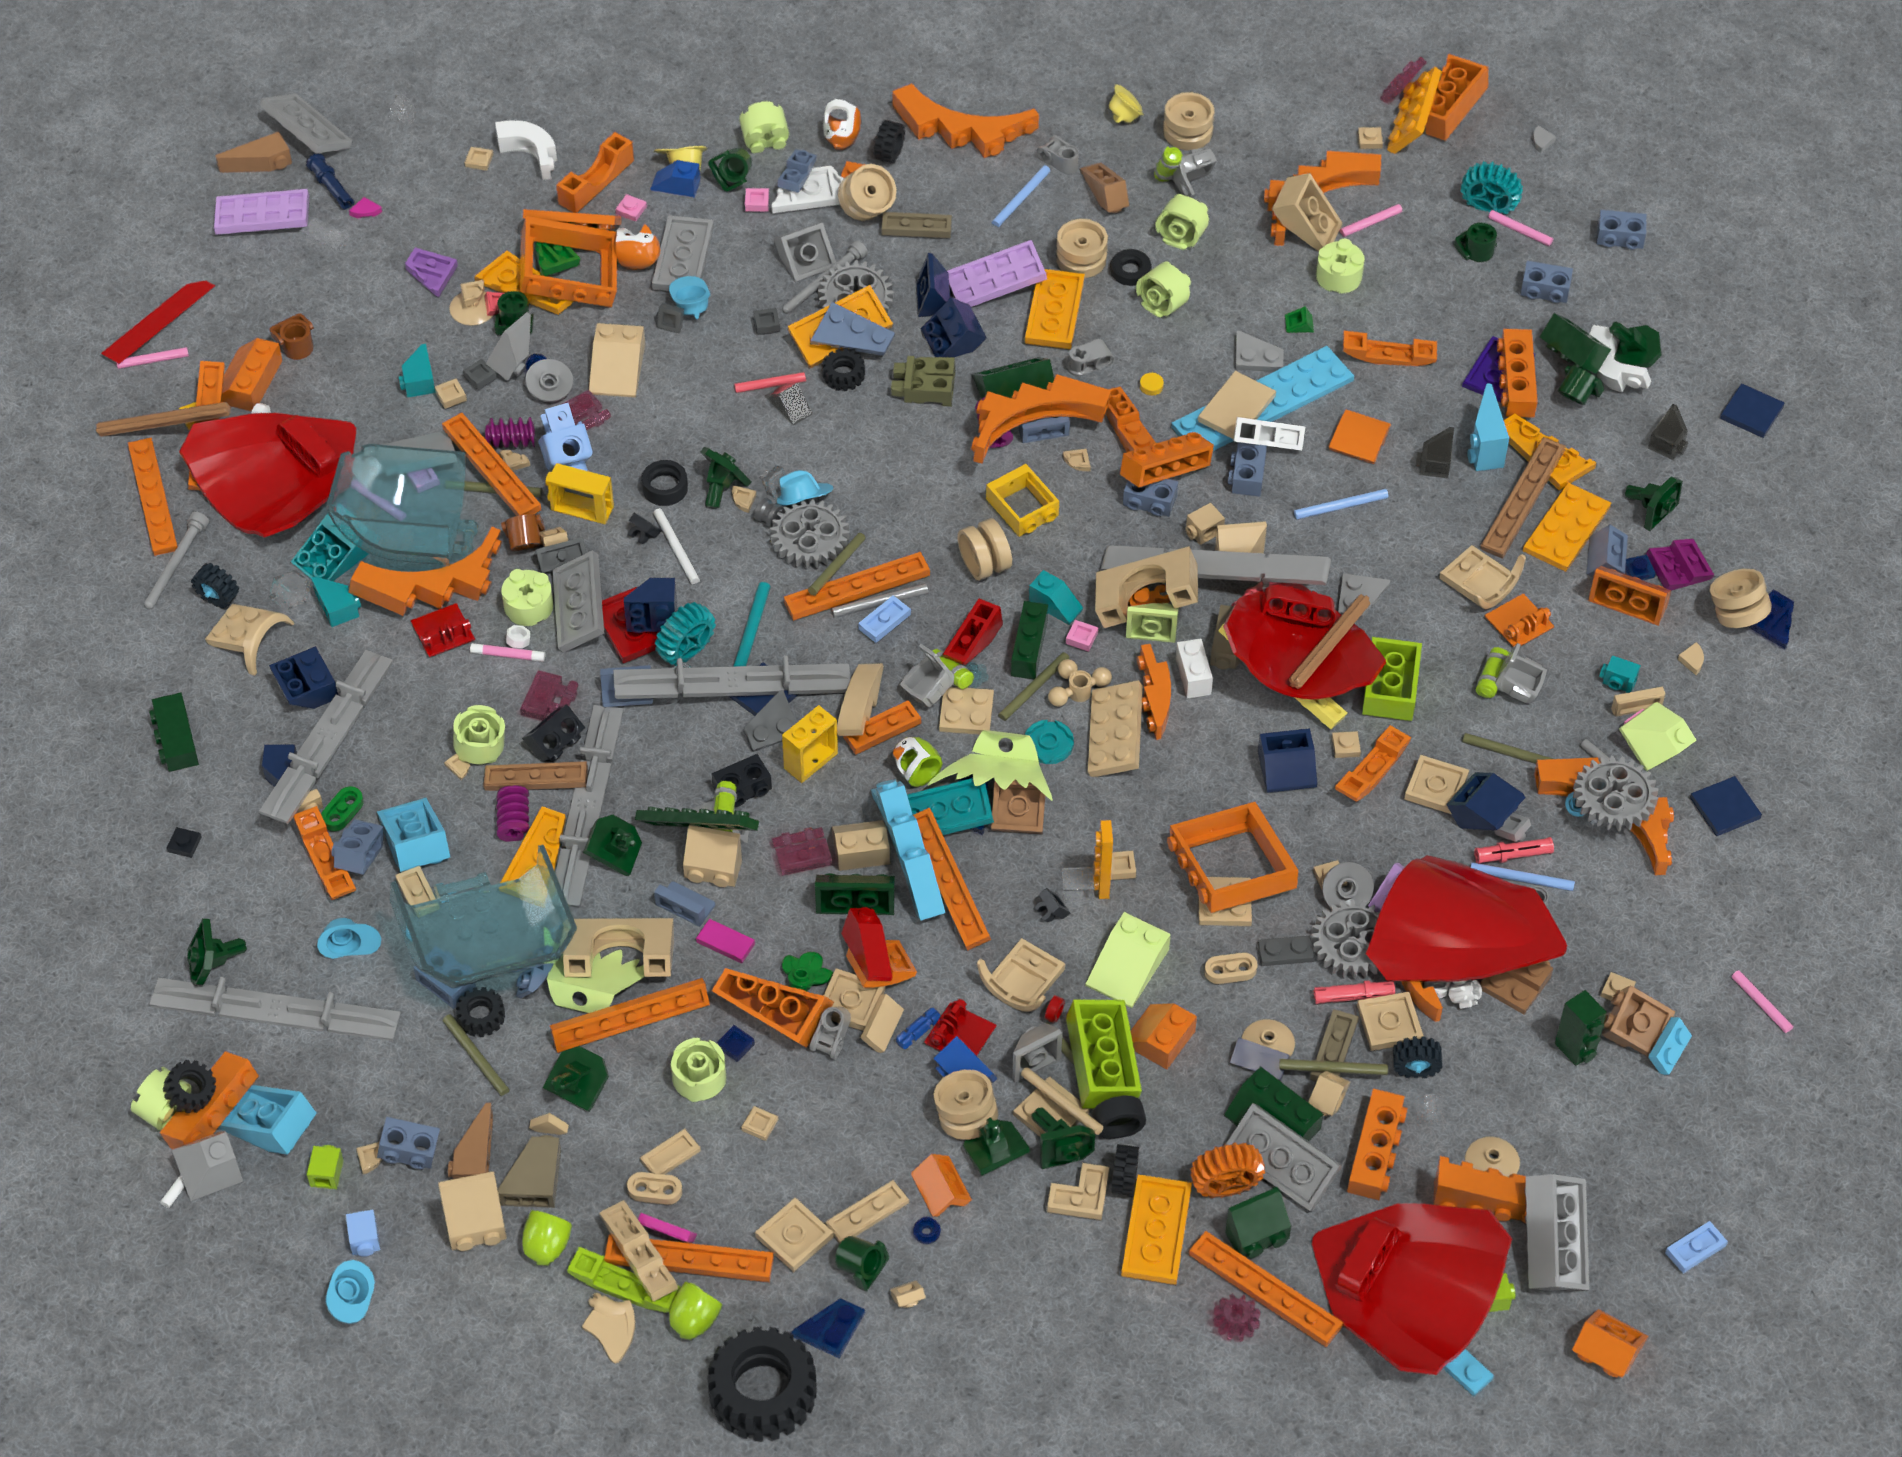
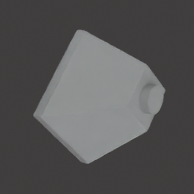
(805, 251)
(512, 349)
(1037, 1049)
(207, 1165)

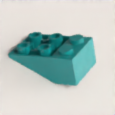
(327, 553)

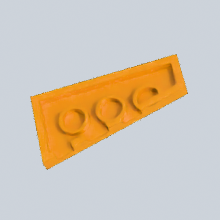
(504, 276)
(1527, 437)
(544, 830)
(1103, 859)

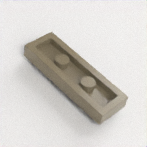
(916, 225)
(1336, 1039)

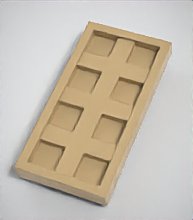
(1115, 729)

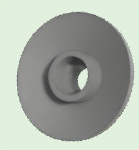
(549, 371)
(1359, 881)

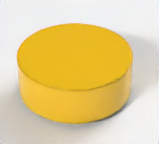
(1151, 384)

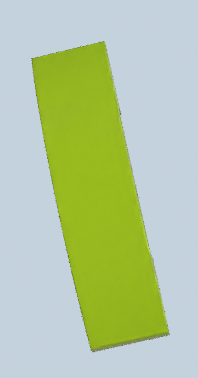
(615, 1281)

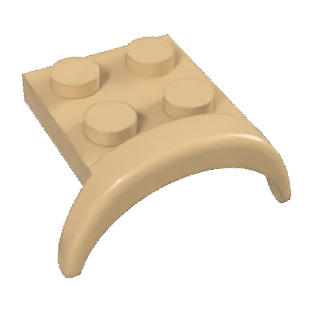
(1481, 577)
(243, 630)
(1022, 976)

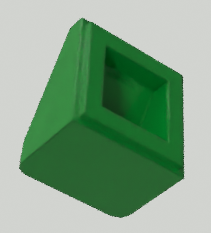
(1299, 321)

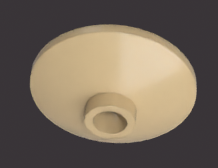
(469, 315)
(1282, 1036)
(1479, 1151)

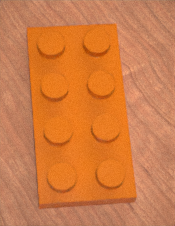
(582, 219)

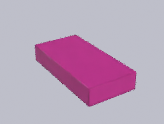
(725, 941)
(667, 1228)

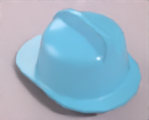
(690, 294)
(800, 486)
(347, 938)
(350, 1291)

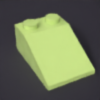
(1129, 959)

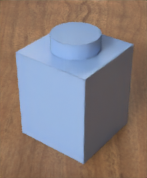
(363, 1233)

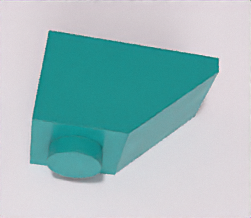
(417, 374)
(1055, 593)
(336, 601)

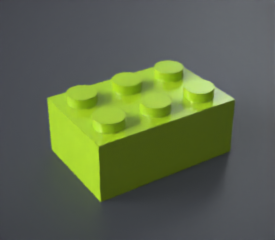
(1396, 685)

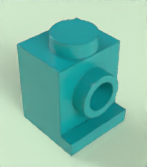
(1620, 674)

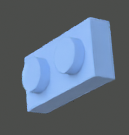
(884, 619)
(1696, 1247)

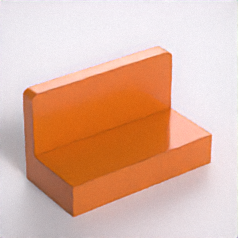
(940, 1184)

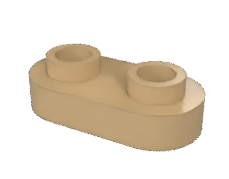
(1229, 966)
(655, 1188)

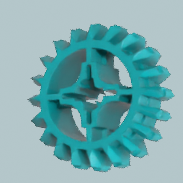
(1491, 188)
(685, 633)

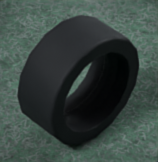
(669, 496)
(1120, 1116)

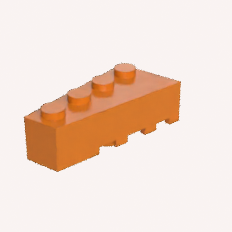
(1455, 95)
(779, 1006)
(1480, 1189)

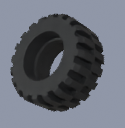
(762, 1416)

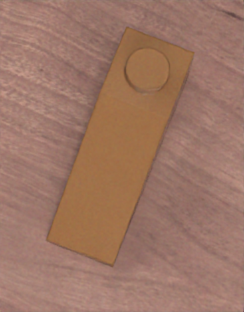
(256, 156)
(1107, 187)
(474, 1149)

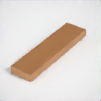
(536, 775)

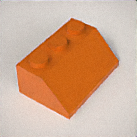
(251, 373)
(1629, 595)

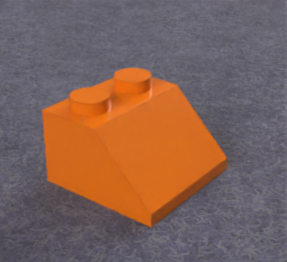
(1163, 1032)
(1609, 1343)

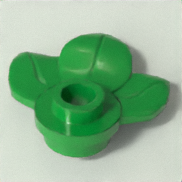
(805, 970)

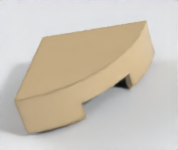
(472, 291)
(1077, 459)
(514, 460)
(743, 498)
(1692, 658)
(457, 766)
(549, 1124)
(368, 1157)

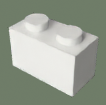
(1194, 668)

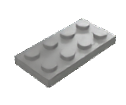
(306, 123)
(682, 250)
(578, 601)
(1288, 1158)

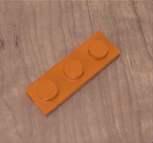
(885, 727)

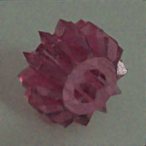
(1234, 1326)

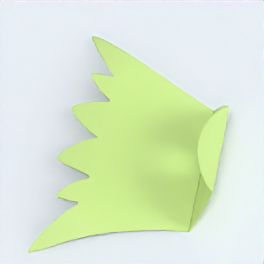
(1004, 767)
(606, 980)

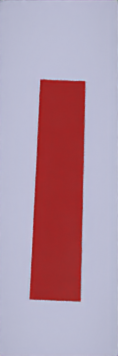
(157, 320)

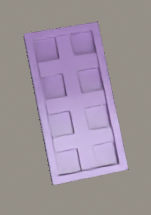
(261, 211)
(997, 274)

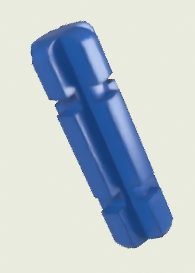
(918, 1028)

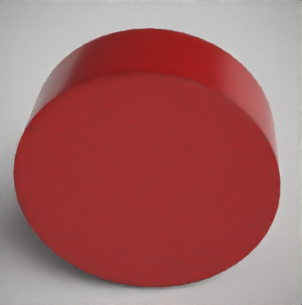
(1054, 1009)

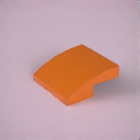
(1359, 436)
(900, 964)

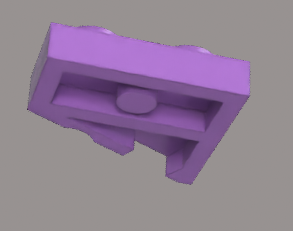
(431, 269)

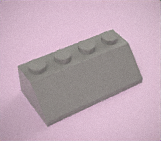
(1557, 1233)

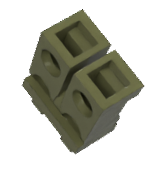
(925, 380)

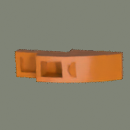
(1126, 421)
(1156, 690)

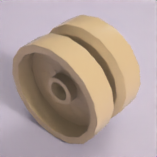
(1188, 121)
(867, 192)
(1082, 247)
(985, 549)
(1740, 598)
(965, 1103)

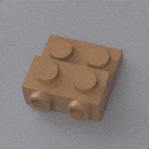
(1018, 809)
(1519, 986)
(1636, 1020)

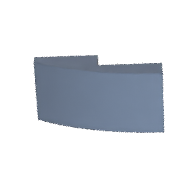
(797, 171)
(531, 979)

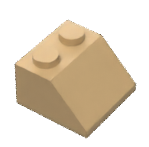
(861, 845)
(712, 856)

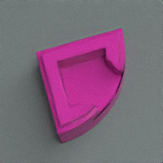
(365, 208)

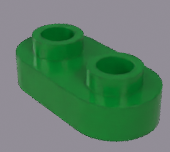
(340, 809)

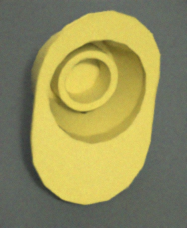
(1124, 105)
(688, 154)

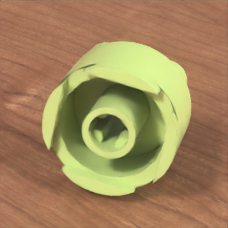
(764, 127)
(1182, 221)
(1340, 266)
(1163, 284)
(527, 597)
(478, 735)
(698, 1069)
(152, 1103)

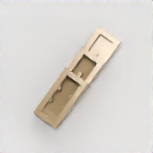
(859, 699)
(638, 1250)

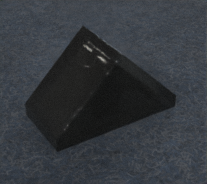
(790, 402)

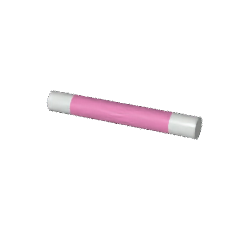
(507, 652)

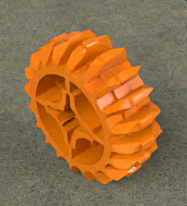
(1227, 1170)

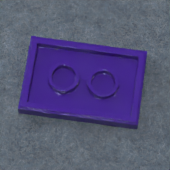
(1486, 371)

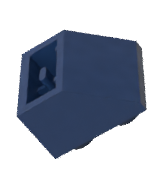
(953, 330)
(650, 605)
(305, 679)
(1287, 760)
(1484, 802)

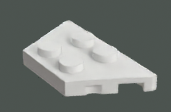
(818, 191)

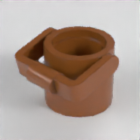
(294, 336)
(523, 531)

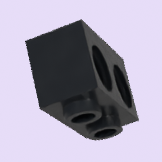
(552, 730)
(742, 776)

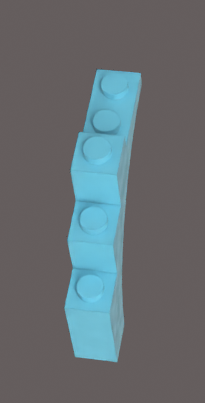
(907, 839)

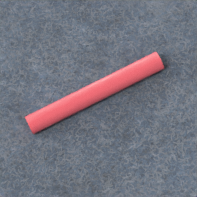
(769, 382)

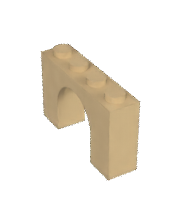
(1119, 583)
(649, 935)

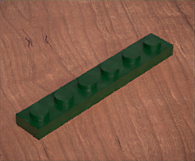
(705, 818)

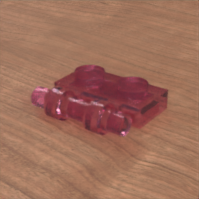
(1402, 79)
(586, 406)
(542, 694)
(804, 855)

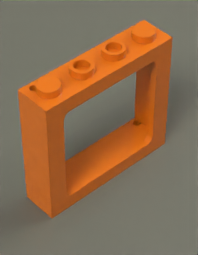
(576, 237)
(1226, 824)

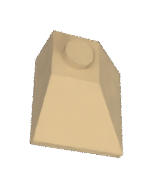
(1241, 537)

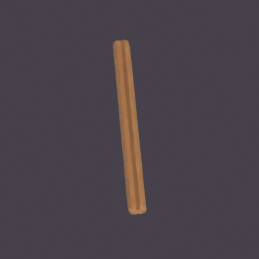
(163, 419)
(1329, 641)

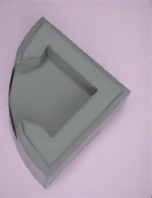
(1542, 139)

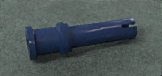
(326, 175)

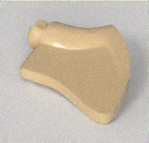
(611, 1324)

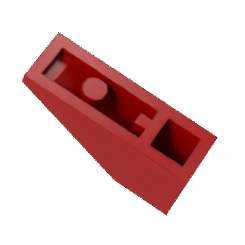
(975, 632)
(867, 943)

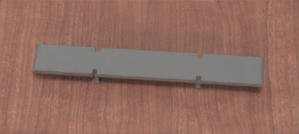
(1235, 565)
(731, 680)
(326, 737)
(587, 801)
(275, 1009)

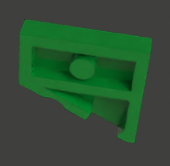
(555, 258)

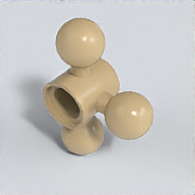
(1079, 683)

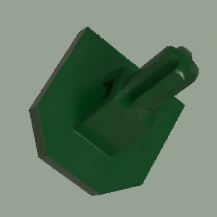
(1637, 345)
(721, 475)
(1657, 499)
(614, 844)
(209, 952)
(578, 1077)
(1061, 1142)
(996, 1146)

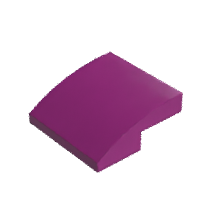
(1679, 564)

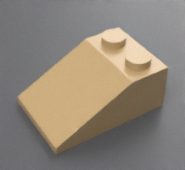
(1307, 211)
(616, 360)
(472, 1211)

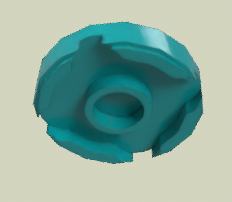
(1057, 743)

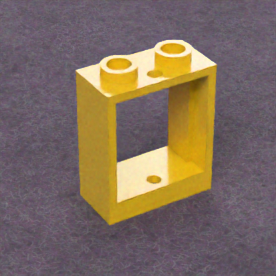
(582, 481)
(1010, 484)
(803, 746)

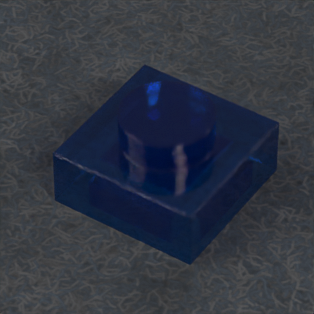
(1640, 567)
(736, 1043)

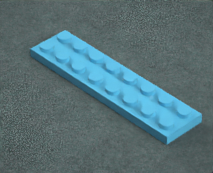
(1294, 386)

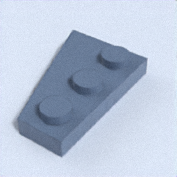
(849, 330)

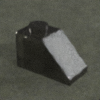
(1670, 435)
(1436, 455)

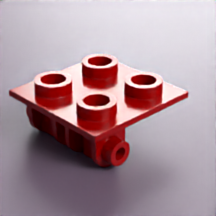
(443, 630)
(959, 1022)

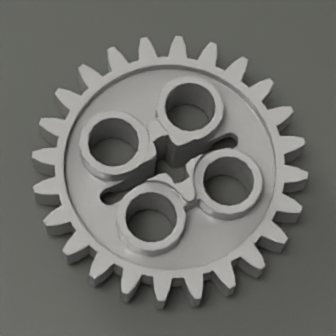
(832, 291)
(809, 533)
(1615, 793)
(1351, 938)

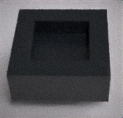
(184, 842)

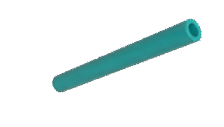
(752, 624)

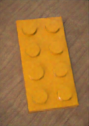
(1414, 110)
(861, 302)
(1055, 309)
(1567, 527)
(1156, 1229)

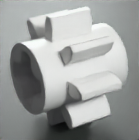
(1465, 993)

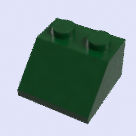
(1258, 1224)

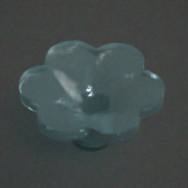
(979, 673)

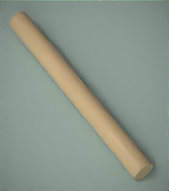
(1061, 1100)

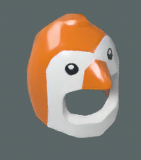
(841, 132)
(637, 250)

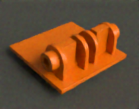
(1520, 620)

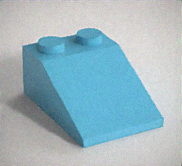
(1490, 435)
(414, 834)
(270, 1118)

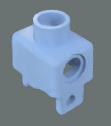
(561, 433)

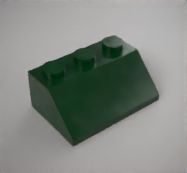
(1008, 378)
(841, 892)
(1278, 1101)

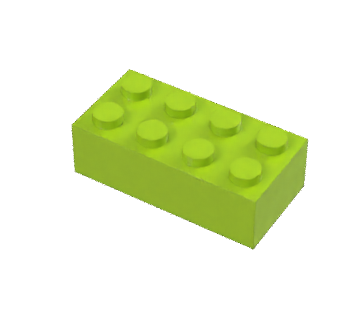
(1102, 1051)

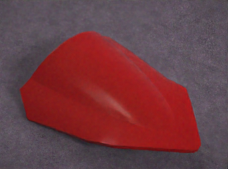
(266, 466)
(1282, 626)
(1460, 925)
(1414, 1279)

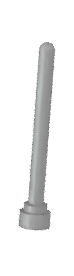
(855, 251)
(196, 523)

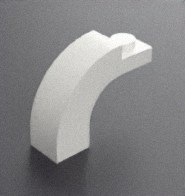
(530, 138)
(1616, 374)
(1269, 433)

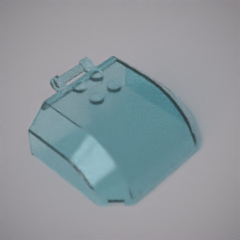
(402, 503)
(488, 928)

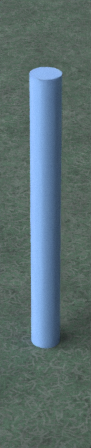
(1020, 197)
(1341, 504)
(1525, 877)

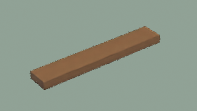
(1523, 497)

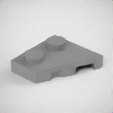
(1257, 354)
(1355, 585)

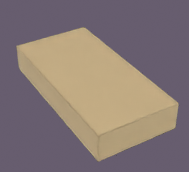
(1635, 701)
(882, 1023)
(670, 1153)

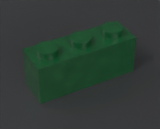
(1574, 344)
(1029, 640)
(173, 732)
(1580, 1028)

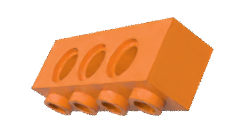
(1518, 372)
(1382, 1107)

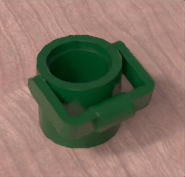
(733, 167)
(1479, 243)
(511, 307)
(1579, 385)
(861, 1259)

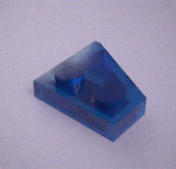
(1778, 622)
(831, 1327)

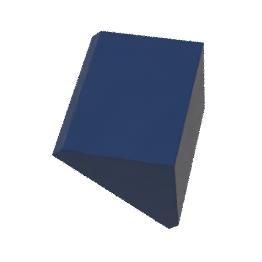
(932, 287)

